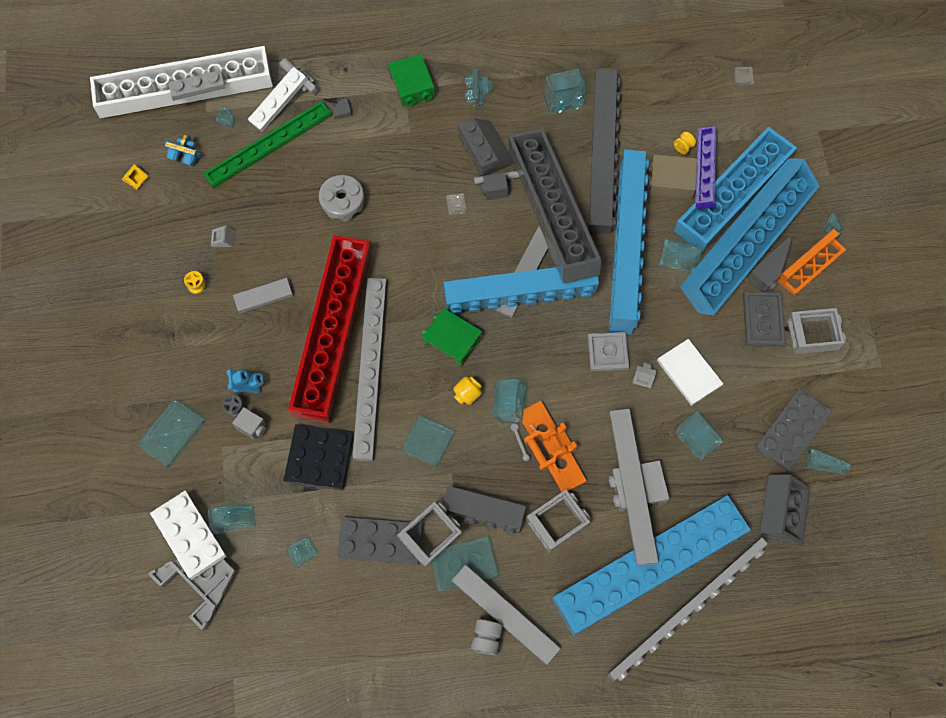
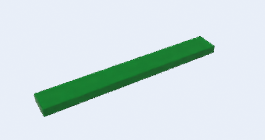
(267, 144)

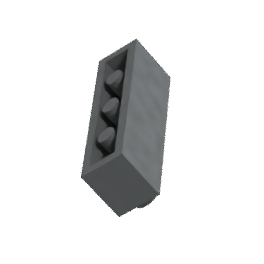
(484, 510)

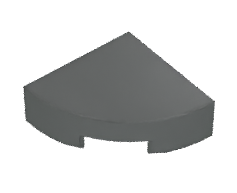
(341, 109)

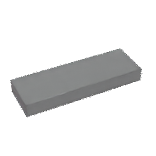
(262, 295)

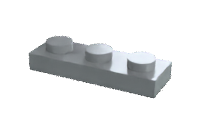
(196, 85)

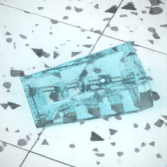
(820, 461)

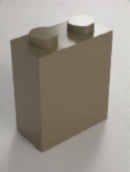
(672, 176)

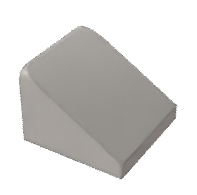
(223, 237)

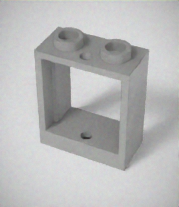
(797, 335)
(451, 523)
(542, 534)

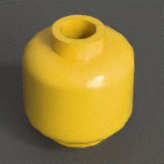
(467, 390)

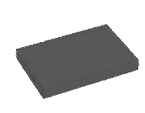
(764, 319)

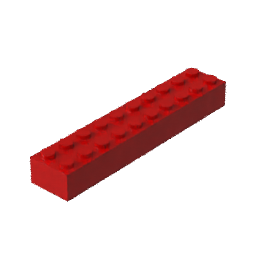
(330, 329)

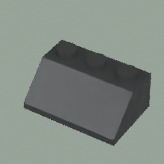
(484, 146)
(785, 509)

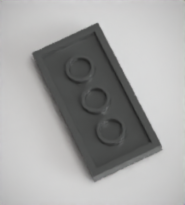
(793, 430)
(376, 541)

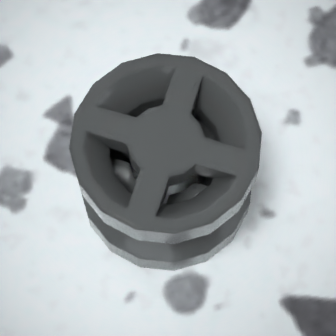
(231, 402)

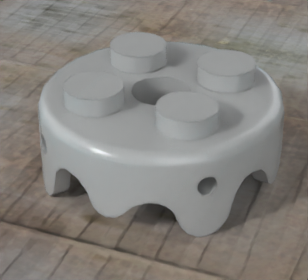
(345, 207)

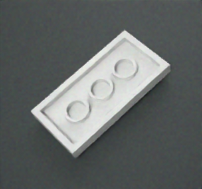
(188, 535)

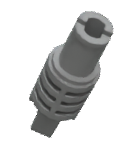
(287, 66)

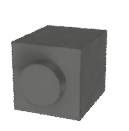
(494, 186)

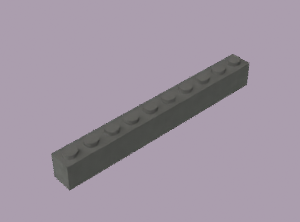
(603, 152)

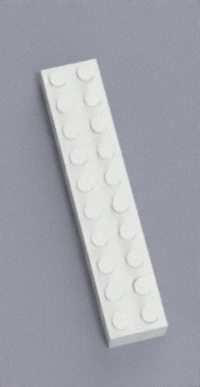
(149, 86)

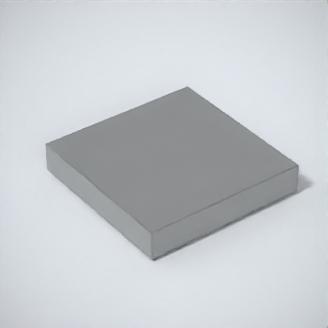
(608, 351)

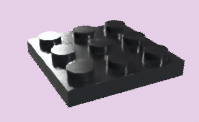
(318, 457)

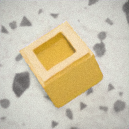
(135, 177)

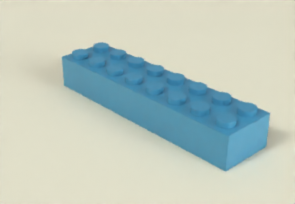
(736, 189)
(512, 289)

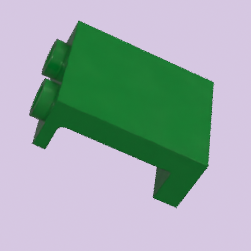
(412, 80)
(452, 336)

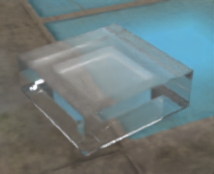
(743, 76)

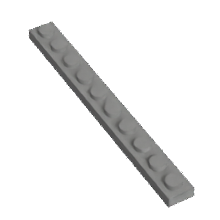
(369, 370)
(682, 616)

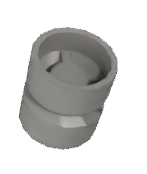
(487, 633)

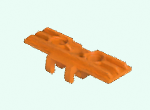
(556, 444)

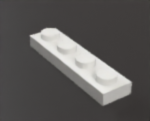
(277, 99)

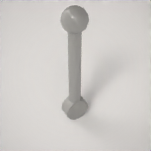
(514, 427)

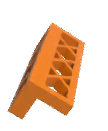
(803, 262)

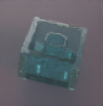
(564, 91)

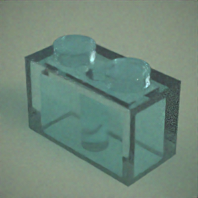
(680, 255)
(509, 401)
(699, 436)

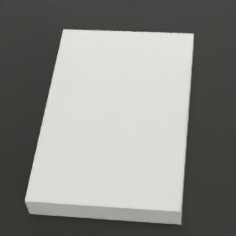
(689, 372)

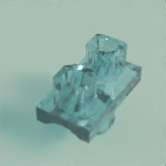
(480, 86)

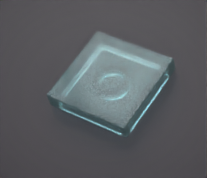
(427, 441)

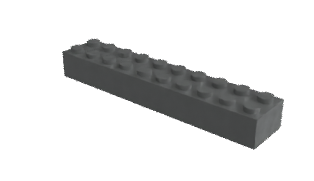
(554, 206)

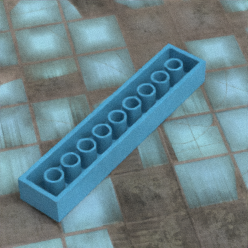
(750, 236)
(628, 242)
(676, 552)

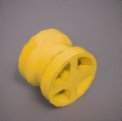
(684, 143)
(191, 279)

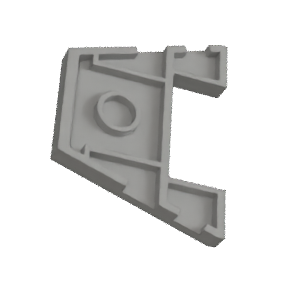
(209, 585)

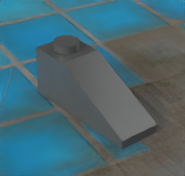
(769, 270)

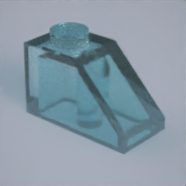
(230, 518)

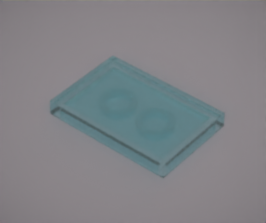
(171, 433)
(473, 554)

